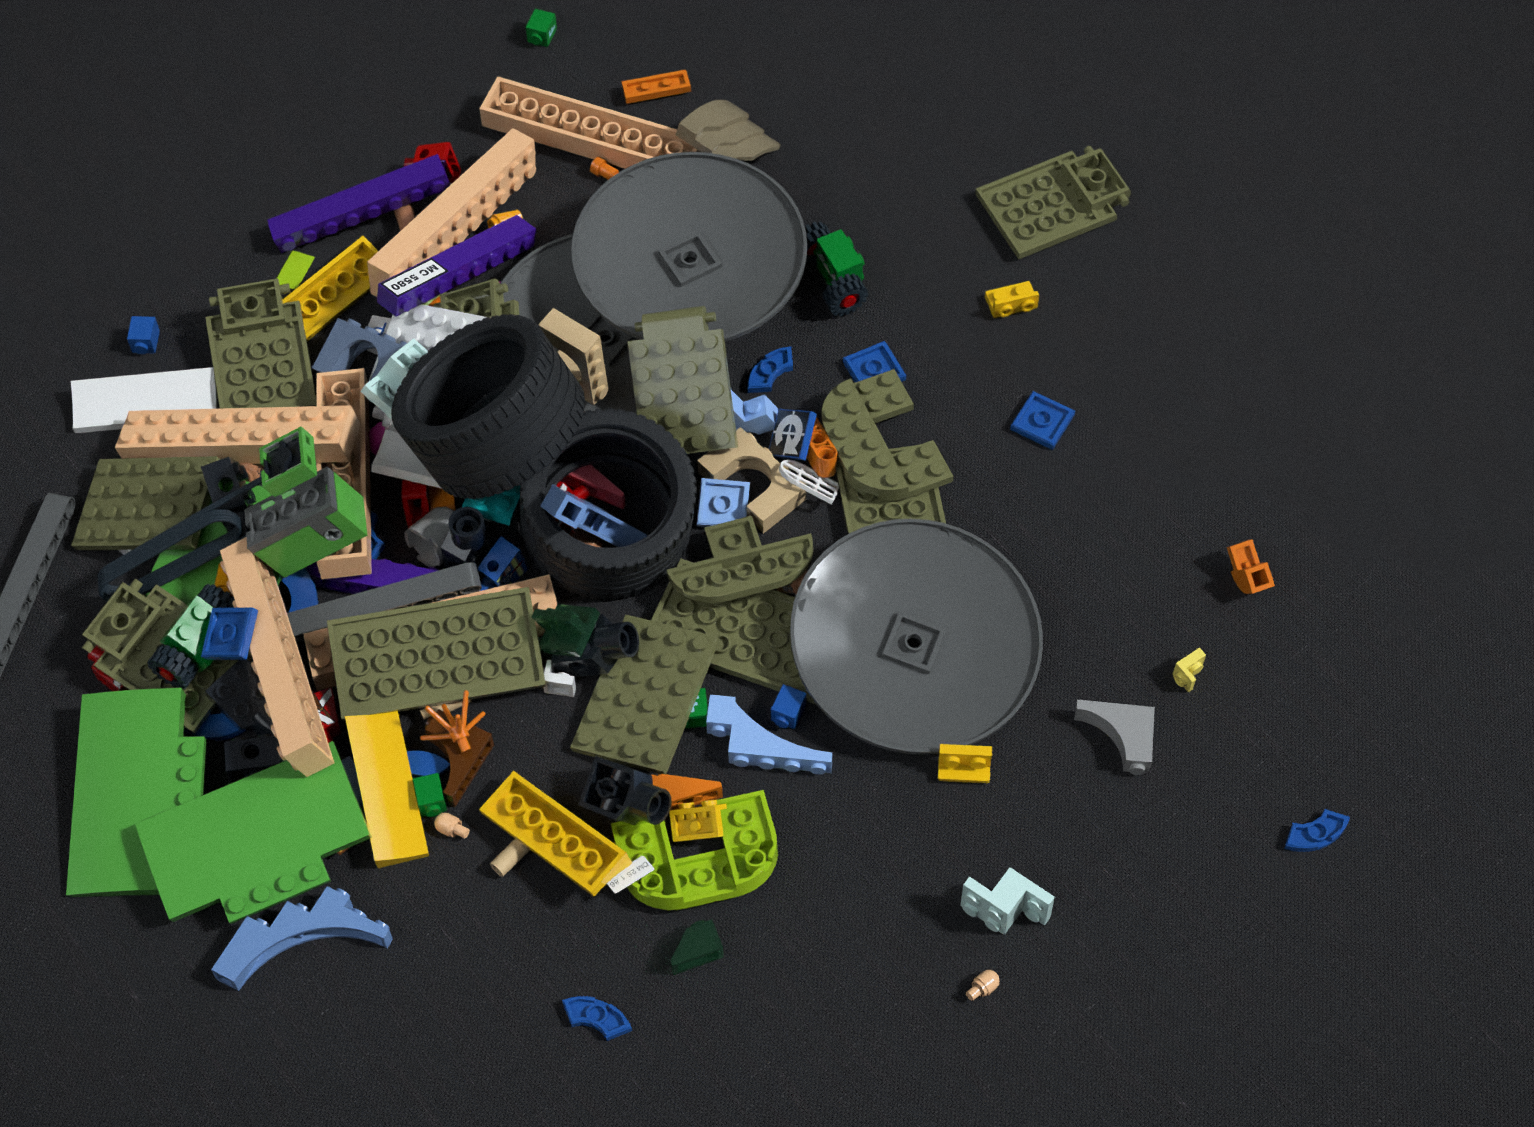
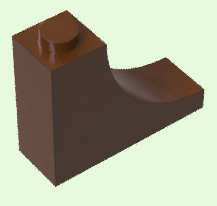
(462, 765)

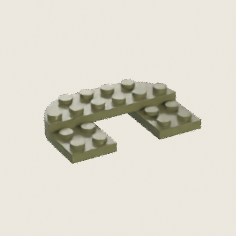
(867, 463)

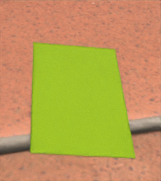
(295, 269)

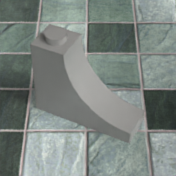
(1127, 726)

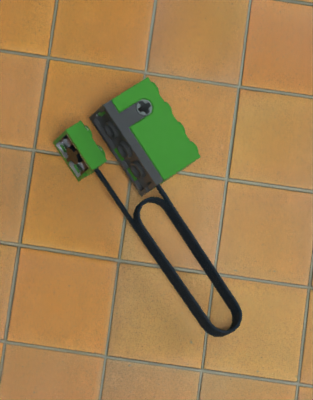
(293, 528)

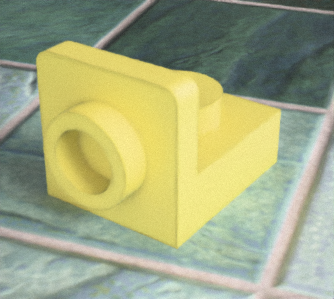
(1187, 668)

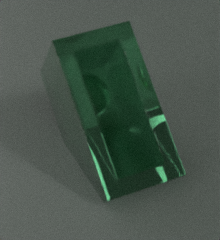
(697, 947)

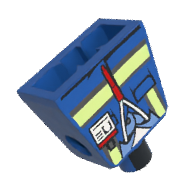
(502, 565)

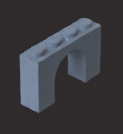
(350, 340)

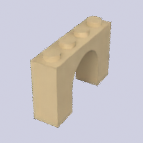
(580, 351)
(781, 494)

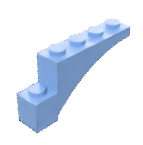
(754, 415)
(755, 745)

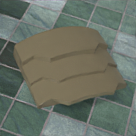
(726, 131)

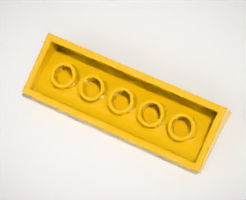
(334, 287)
(387, 788)
(555, 834)

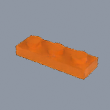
(656, 86)

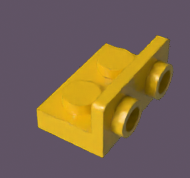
(1012, 299)
(964, 763)
(697, 822)

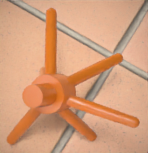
(459, 729)

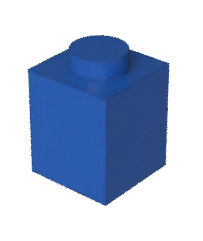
(143, 334)
(788, 707)

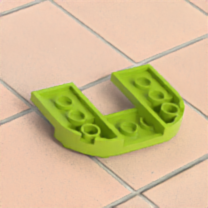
(710, 876)

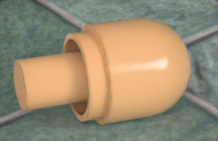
(450, 825)
(983, 984)

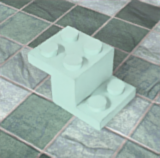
(385, 385)
(1006, 901)

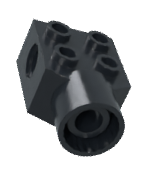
(219, 477)
(470, 546)
(605, 646)
(240, 698)
(250, 756)
(624, 794)

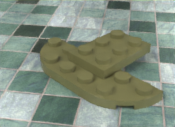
(741, 564)

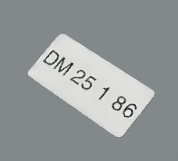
(634, 872)

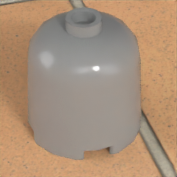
(429, 534)

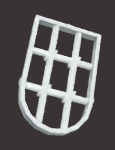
(802, 471)

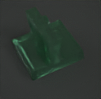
(566, 628)

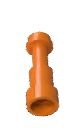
(601, 168)

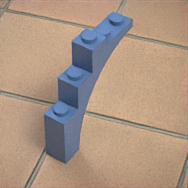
(585, 515)
(295, 924)

